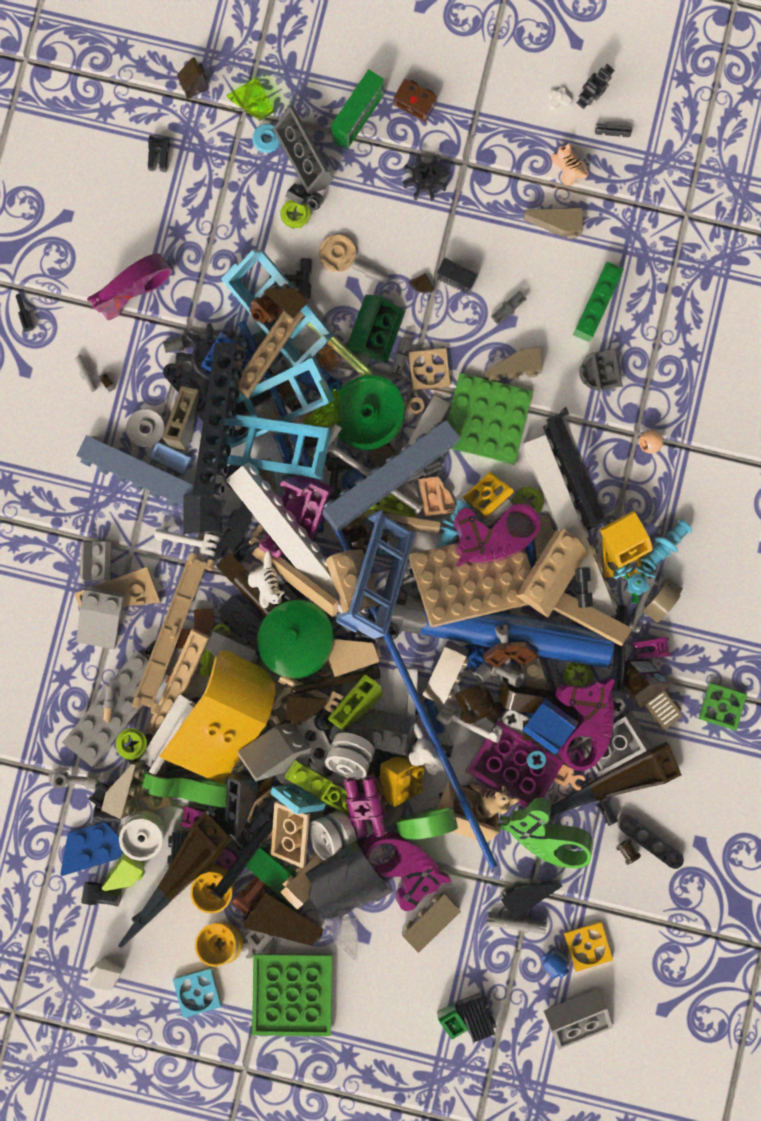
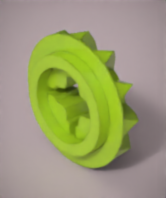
(288, 208)
(528, 492)
(569, 673)
(124, 738)

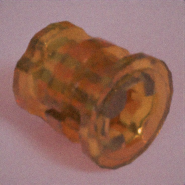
(328, 358)

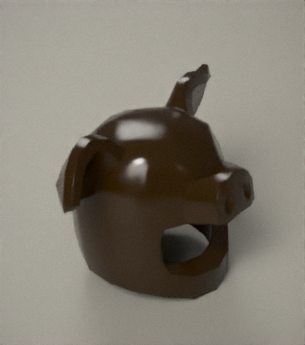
(359, 537)
(477, 704)

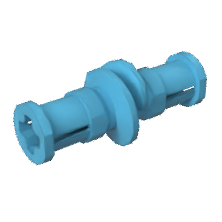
(450, 532)
(666, 544)

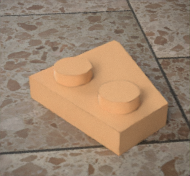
(435, 497)

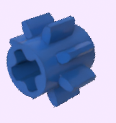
(476, 656)

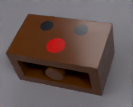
(415, 99)

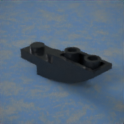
(233, 538)

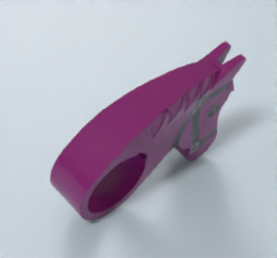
(411, 863)

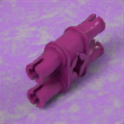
(365, 806)

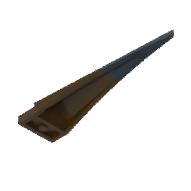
(643, 771)
(198, 851)

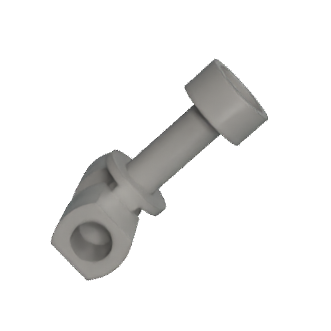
(484, 672)
(59, 780)

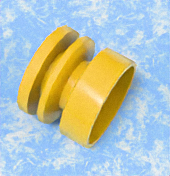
(201, 888)
(208, 946)

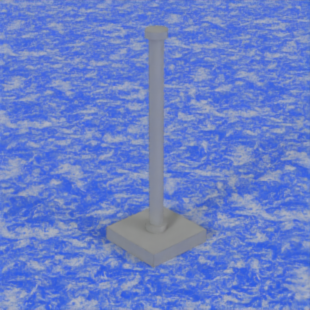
(364, 470)

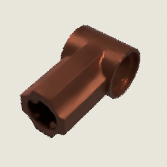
(247, 896)

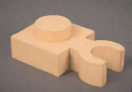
(566, 776)

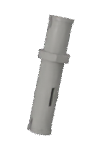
(518, 924)

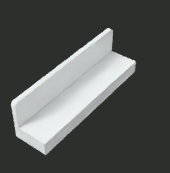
(402, 701)
(169, 726)

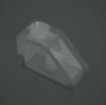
(345, 934)

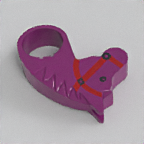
(135, 280)

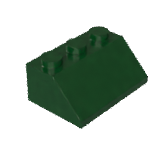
(376, 328)

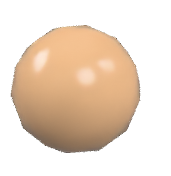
(651, 441)

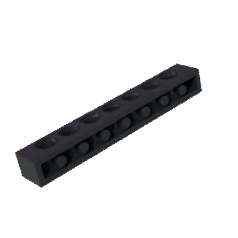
(214, 411)
(235, 605)

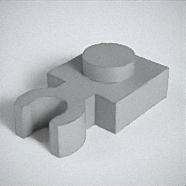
(257, 942)

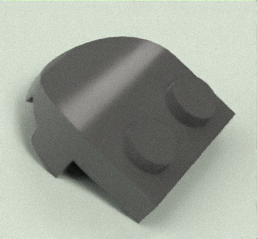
(601, 371)

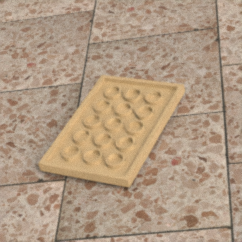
(470, 589)

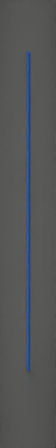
(392, 648)

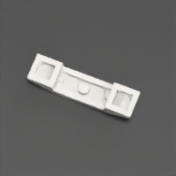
(433, 414)

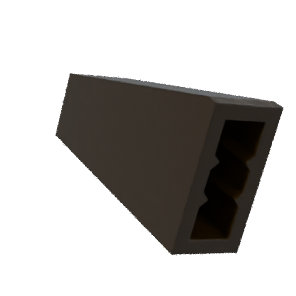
(277, 918)

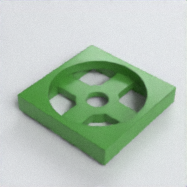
(740, 696)

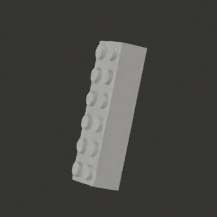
(92, 734)

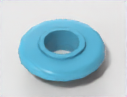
(262, 130)

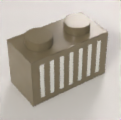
(664, 710)

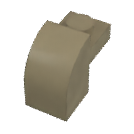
(663, 600)

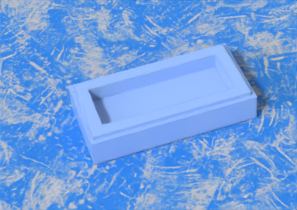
(170, 458)

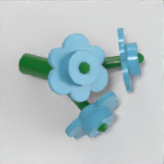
(638, 583)

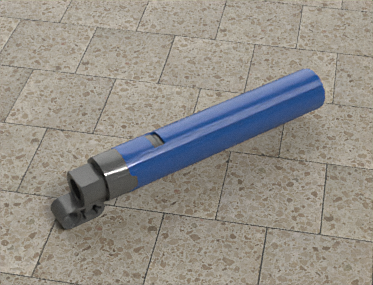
(548, 637)

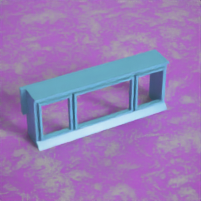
(232, 281)
(310, 364)
(323, 435)

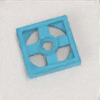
(296, 806)
(206, 973)

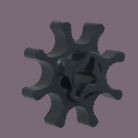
(595, 86)
(420, 172)

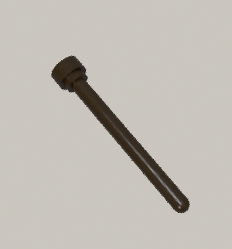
(371, 671)

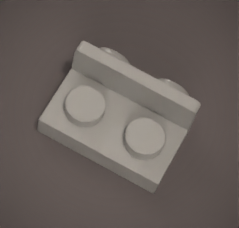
(496, 514)
(95, 561)

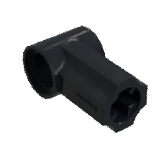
(94, 895)

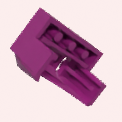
(306, 501)

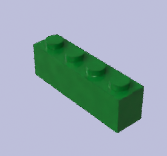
(598, 301)
(271, 870)

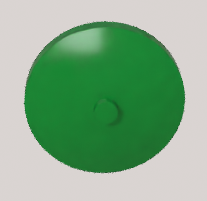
(370, 412)
(295, 639)

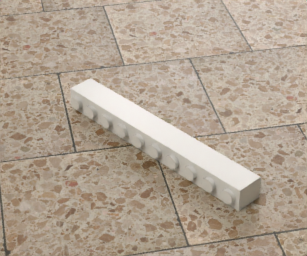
(564, 516)
(284, 529)

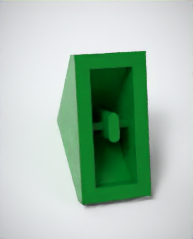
(452, 1021)

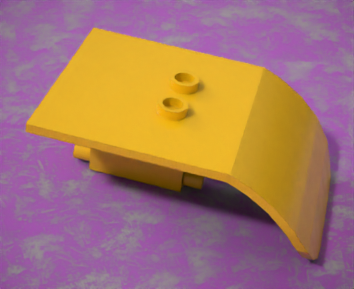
(224, 718)

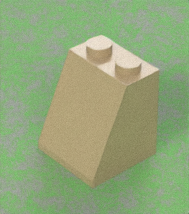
(352, 656)

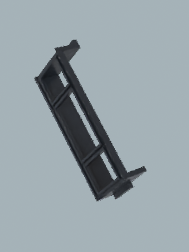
(574, 472)

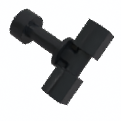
(301, 277)
(335, 466)
(580, 587)

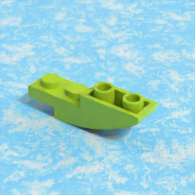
(318, 785)

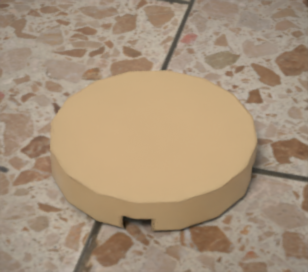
(337, 253)

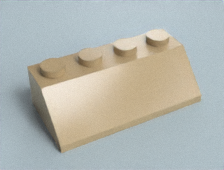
(552, 572)

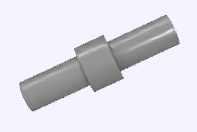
(370, 272)
(85, 373)

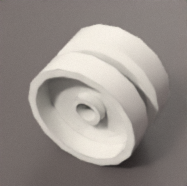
(350, 756)
(331, 834)
(132, 839)

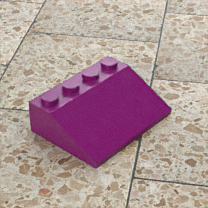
(507, 766)

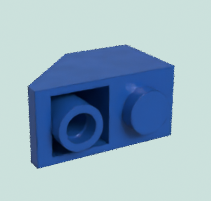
(307, 379)

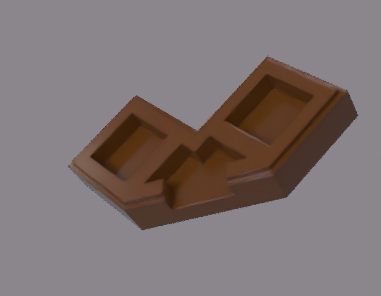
(202, 622)
(518, 651)

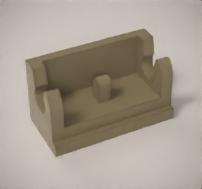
(278, 712)

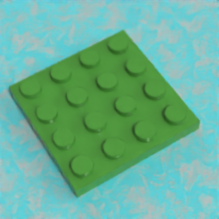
(489, 417)
(292, 994)

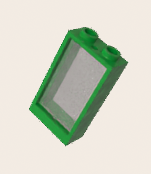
(357, 109)

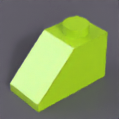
(124, 873)

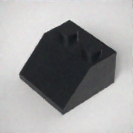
(202, 516)

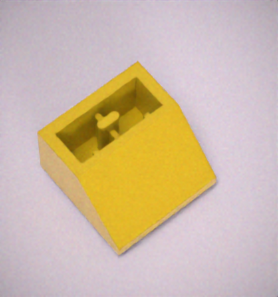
(626, 539)
(401, 780)

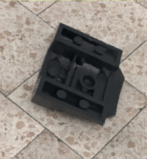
(346, 882)

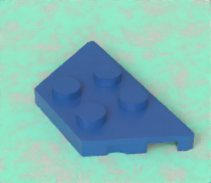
(90, 848)

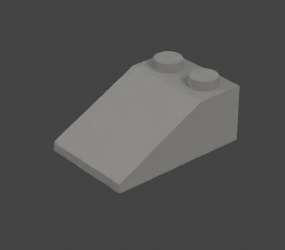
(100, 617)
(625, 743)
(275, 752)

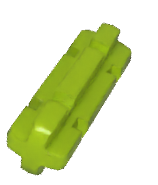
(206, 661)

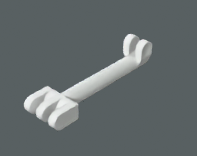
(162, 534)
(449, 714)

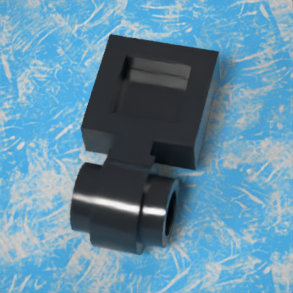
(299, 195)

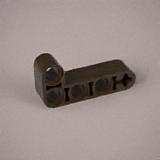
(528, 699)

